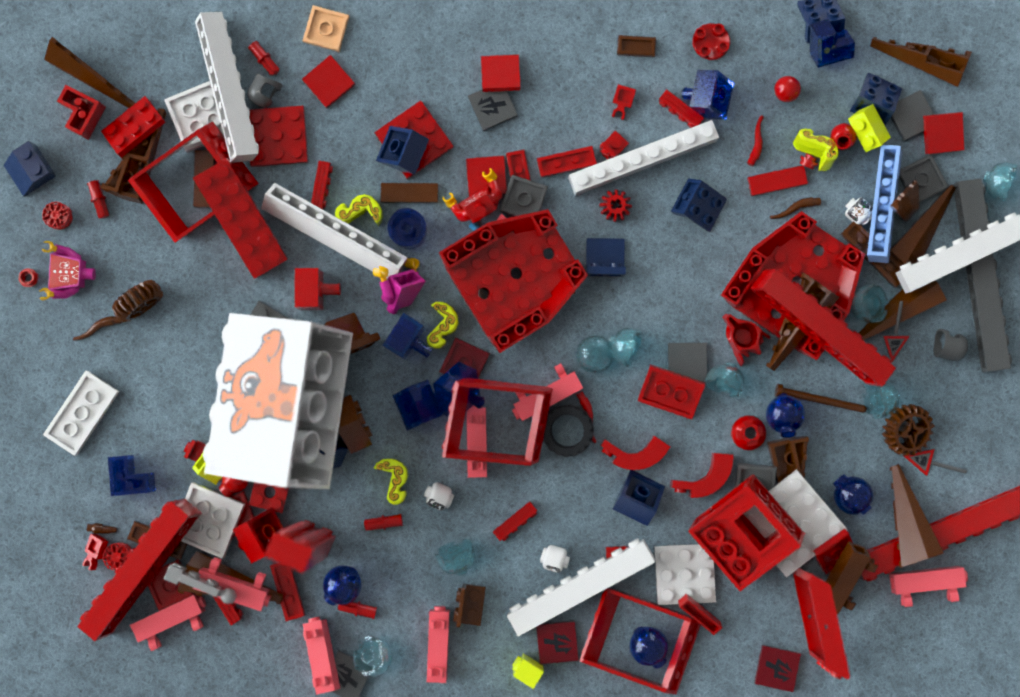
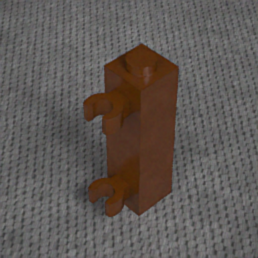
(847, 573)

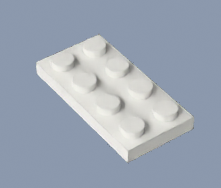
(81, 413)

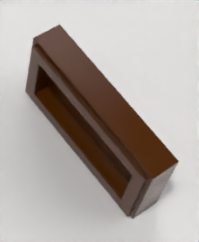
(636, 46)

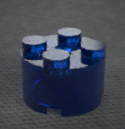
(398, 222)

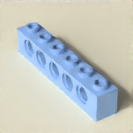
(885, 194)

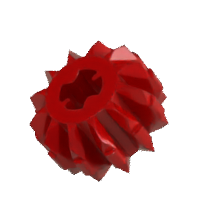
(618, 211)

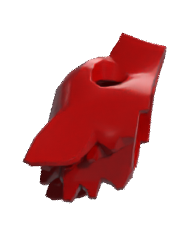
(743, 337)

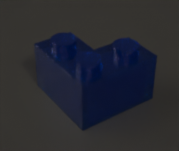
(828, 45)
(124, 480)

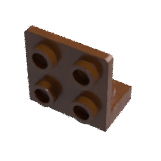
(351, 324)
(470, 606)

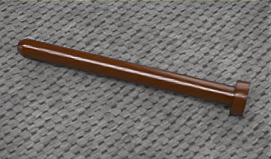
(819, 399)

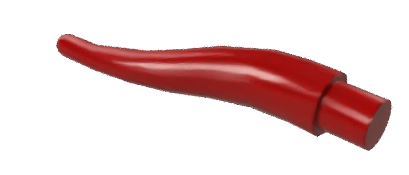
(755, 154)
(585, 403)

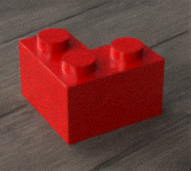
(85, 111)

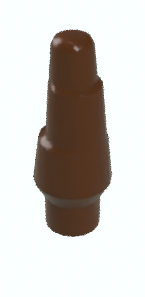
(98, 528)

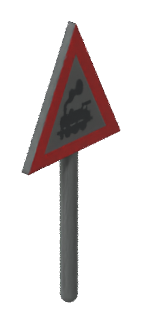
(895, 342)
(924, 460)

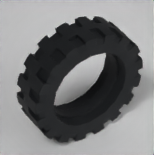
(586, 421)

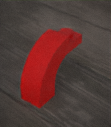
(647, 457)
(716, 477)

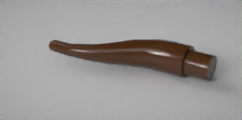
(806, 202)
(107, 321)

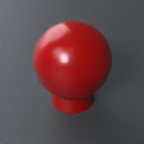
(787, 89)
(843, 136)
(232, 485)

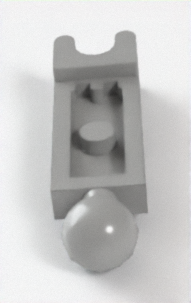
(177, 574)

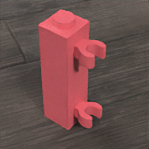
(561, 388)
(476, 440)
(928, 580)
(247, 593)
(169, 617)
(438, 645)
(321, 655)

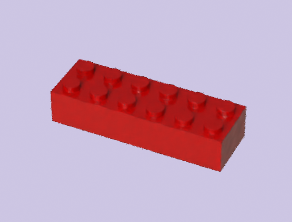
(240, 218)

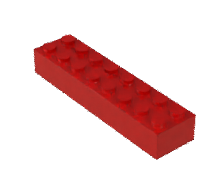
(823, 327)
(300, 545)
(139, 569)

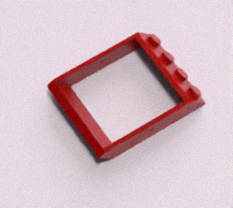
(157, 203)
(457, 414)
(600, 628)
(824, 644)

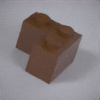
(352, 426)

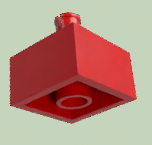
(310, 289)
(257, 533)

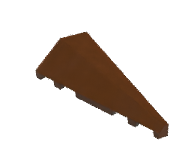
(131, 164)
(907, 202)
(919, 235)
(913, 304)
(788, 455)
(200, 560)

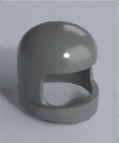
(254, 91)
(954, 347)

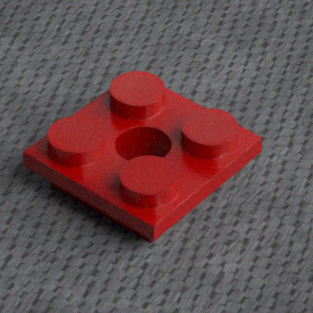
(261, 500)

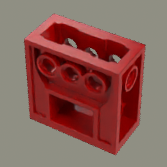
(736, 542)

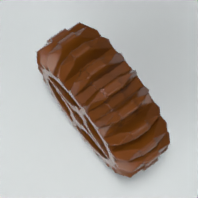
(137, 300)
(902, 425)

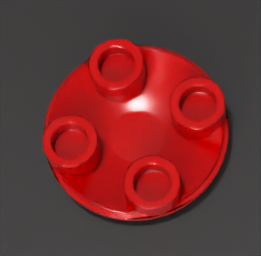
(711, 41)

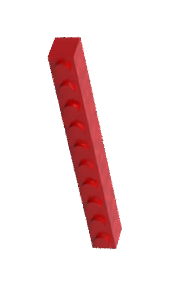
(953, 529)

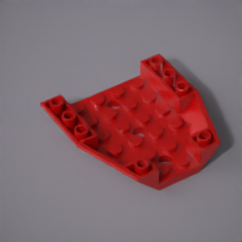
(793, 252)
(514, 305)

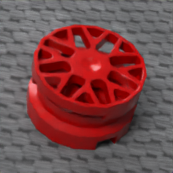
(57, 215)
(116, 554)

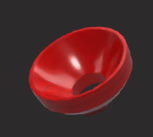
(738, 432)

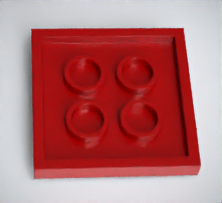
(421, 121)
(279, 135)

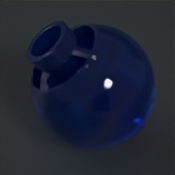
(785, 415)
(853, 495)
(341, 585)
(649, 647)

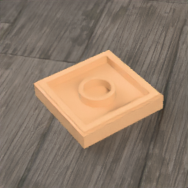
(326, 28)

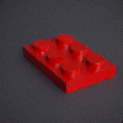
(133, 126)
(671, 391)

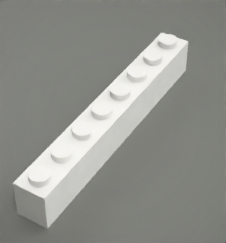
(226, 87)
(643, 157)
(331, 231)
(960, 254)
(580, 587)

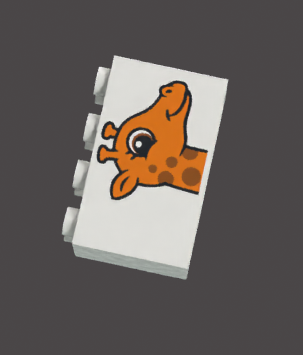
(278, 401)

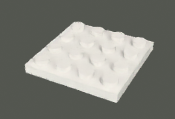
(807, 511)

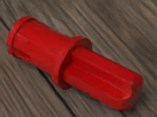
(263, 58)
(98, 199)
(383, 522)
(359, 609)

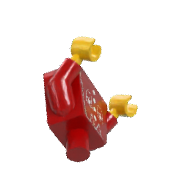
(478, 204)

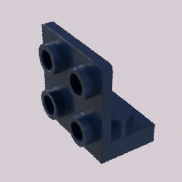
(820, 10)
(881, 94)
(699, 203)
(605, 257)

